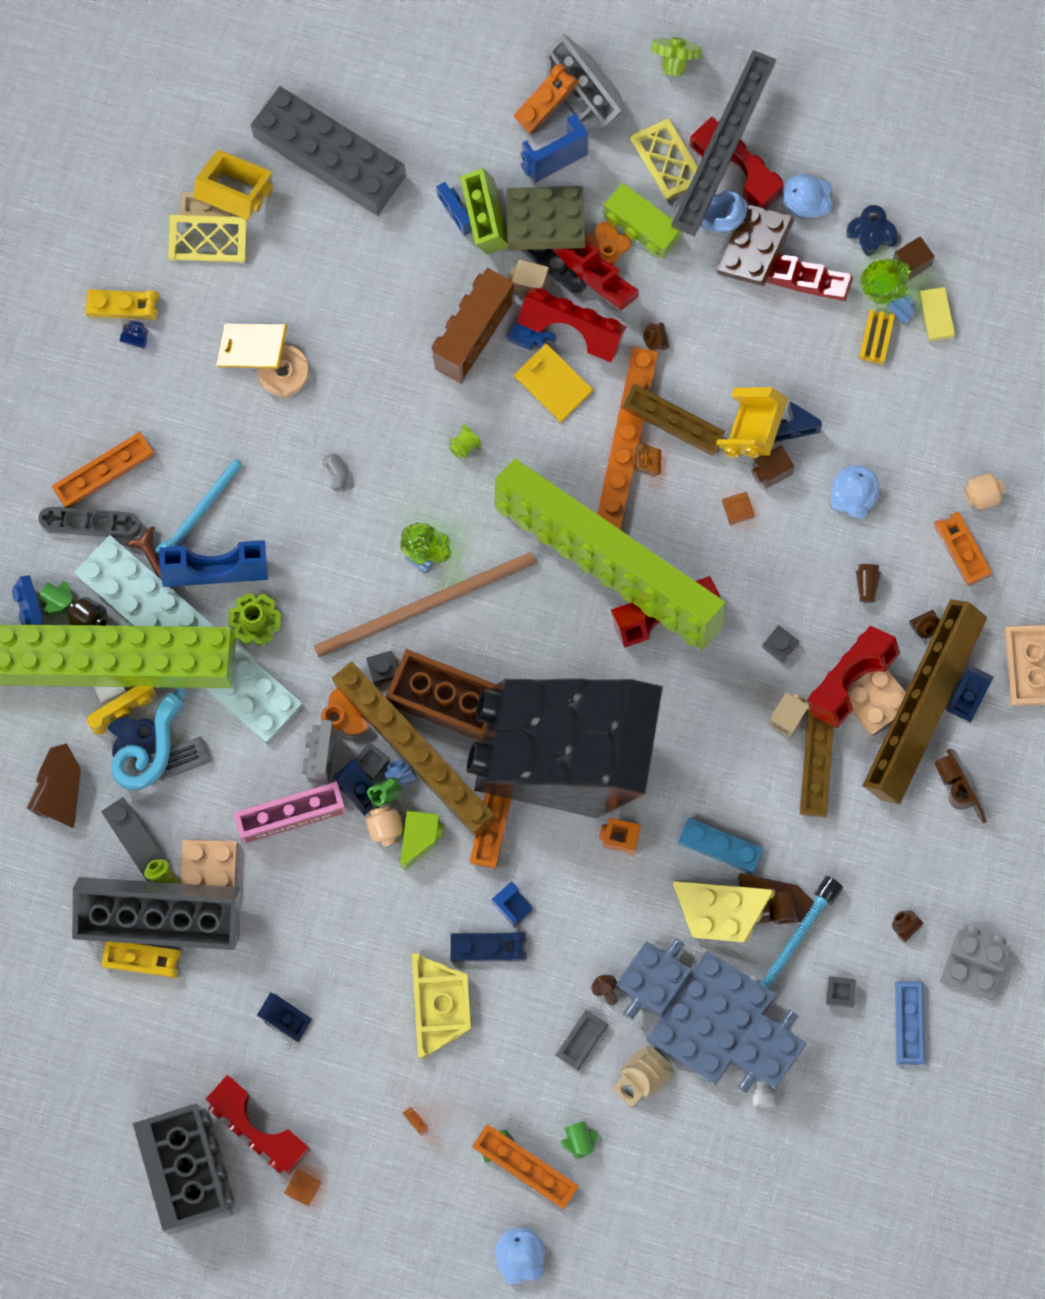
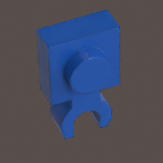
(527, 337)

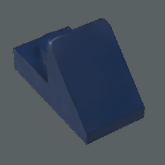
(800, 424)
(970, 693)
(354, 785)
(284, 1017)

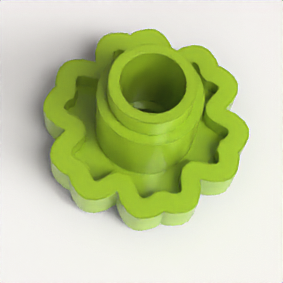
(675, 54)
(259, 630)

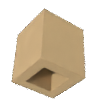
(527, 276)
(788, 714)

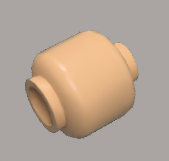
(984, 491)
(384, 825)

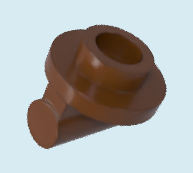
(656, 336)
(925, 624)
(906, 924)
(604, 986)

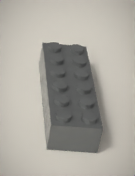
(328, 150)
(156, 913)

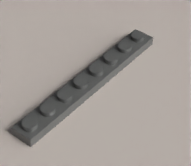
(723, 143)

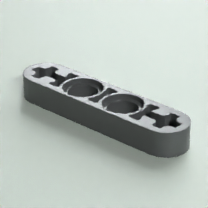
(90, 518)

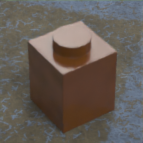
(916, 255)
(773, 467)

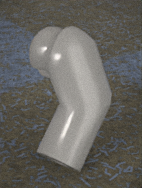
(339, 470)

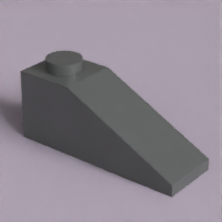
(131, 834)

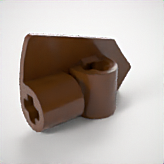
(953, 773)
(57, 787)
(788, 904)

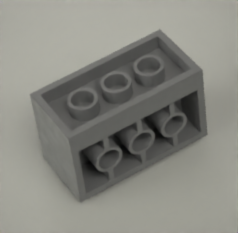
(165, 1166)

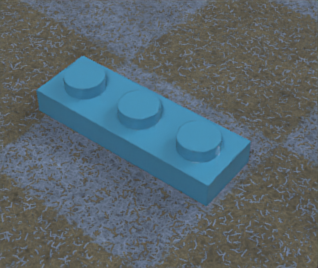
(720, 845)

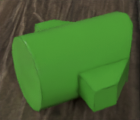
(56, 598)
(384, 792)
(579, 1140)

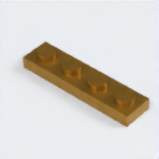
(672, 419)
(816, 767)

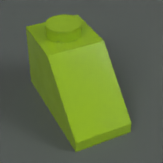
(420, 836)

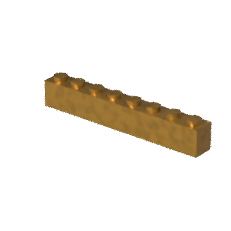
(924, 701)
(414, 749)

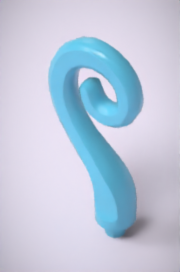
(165, 714)

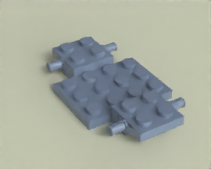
(711, 1016)

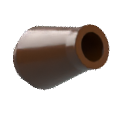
(867, 581)

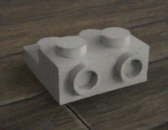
(321, 745)
(976, 962)

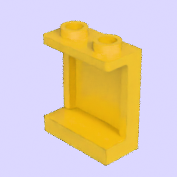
(755, 422)

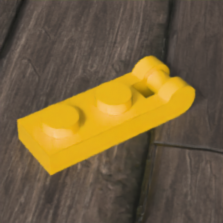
(121, 304)
(120, 708)
(140, 959)

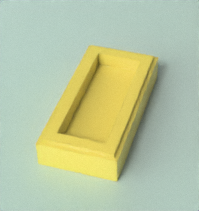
(936, 314)

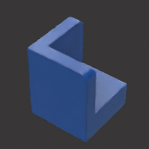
(512, 904)

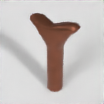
(145, 544)

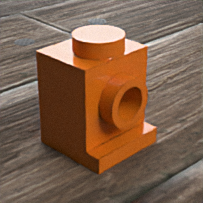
(627, 829)

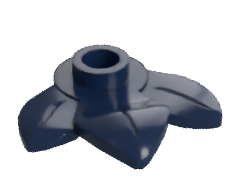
(872, 233)
(128, 734)

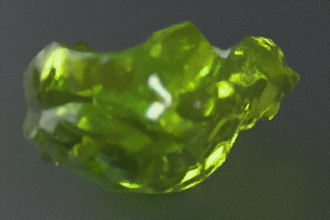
(891, 277)
(424, 543)

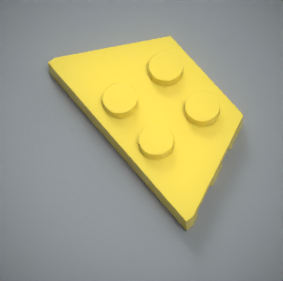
(721, 910)
(440, 1004)

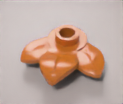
(609, 242)
(349, 719)

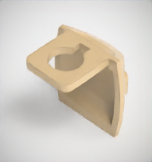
(646, 1073)

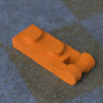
(545, 99)
(963, 549)

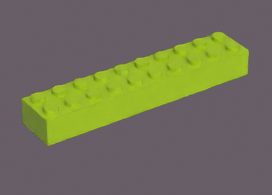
(609, 554)
(117, 656)

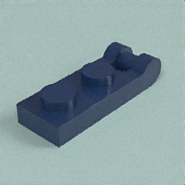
(487, 947)

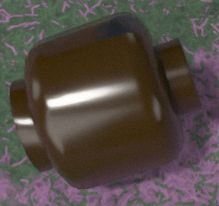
(87, 612)

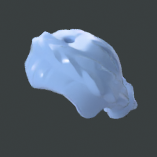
(811, 196)
(725, 212)
(854, 491)
(520, 1259)

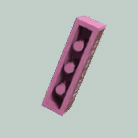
(289, 813)

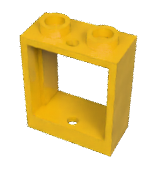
(226, 198)

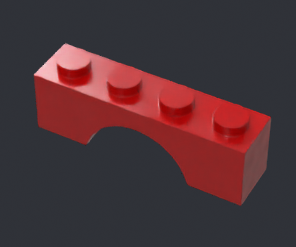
(761, 184)
(600, 333)
(635, 626)
(871, 653)
(283, 1148)

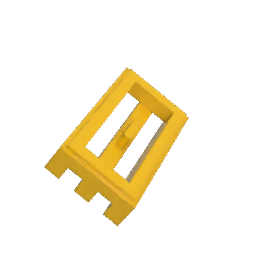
(881, 317)

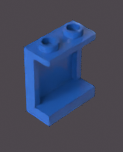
(556, 154)

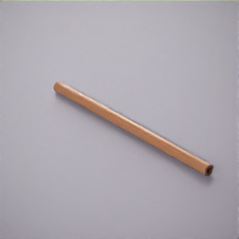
(424, 604)

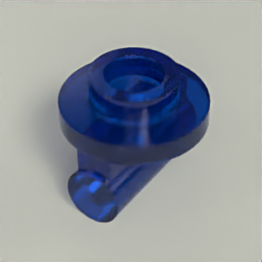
(134, 334)

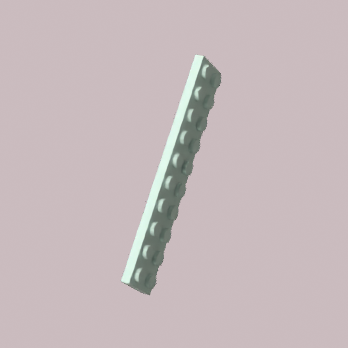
(143, 601)

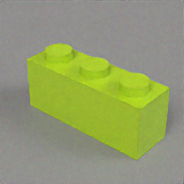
(484, 211)
(641, 221)

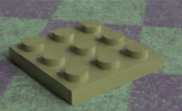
(545, 218)

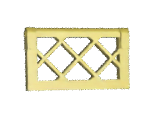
(676, 142)
(195, 221)

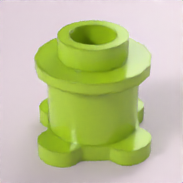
(464, 443)
(159, 872)

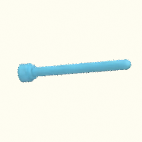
(203, 506)

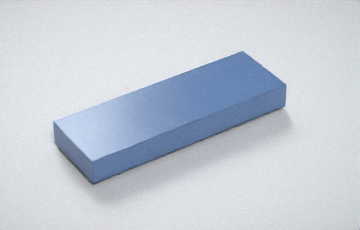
(909, 1023)

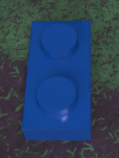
(449, 199)
(24, 594)

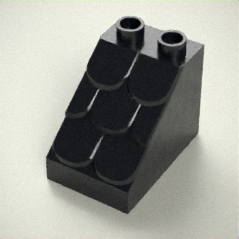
(566, 742)

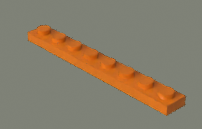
(625, 438)

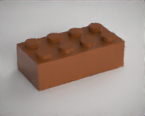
(473, 325)
(438, 694)

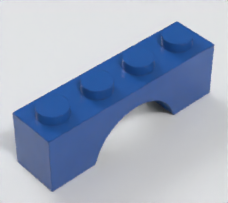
(184, 568)

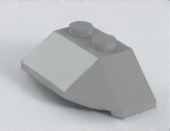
(595, 96)

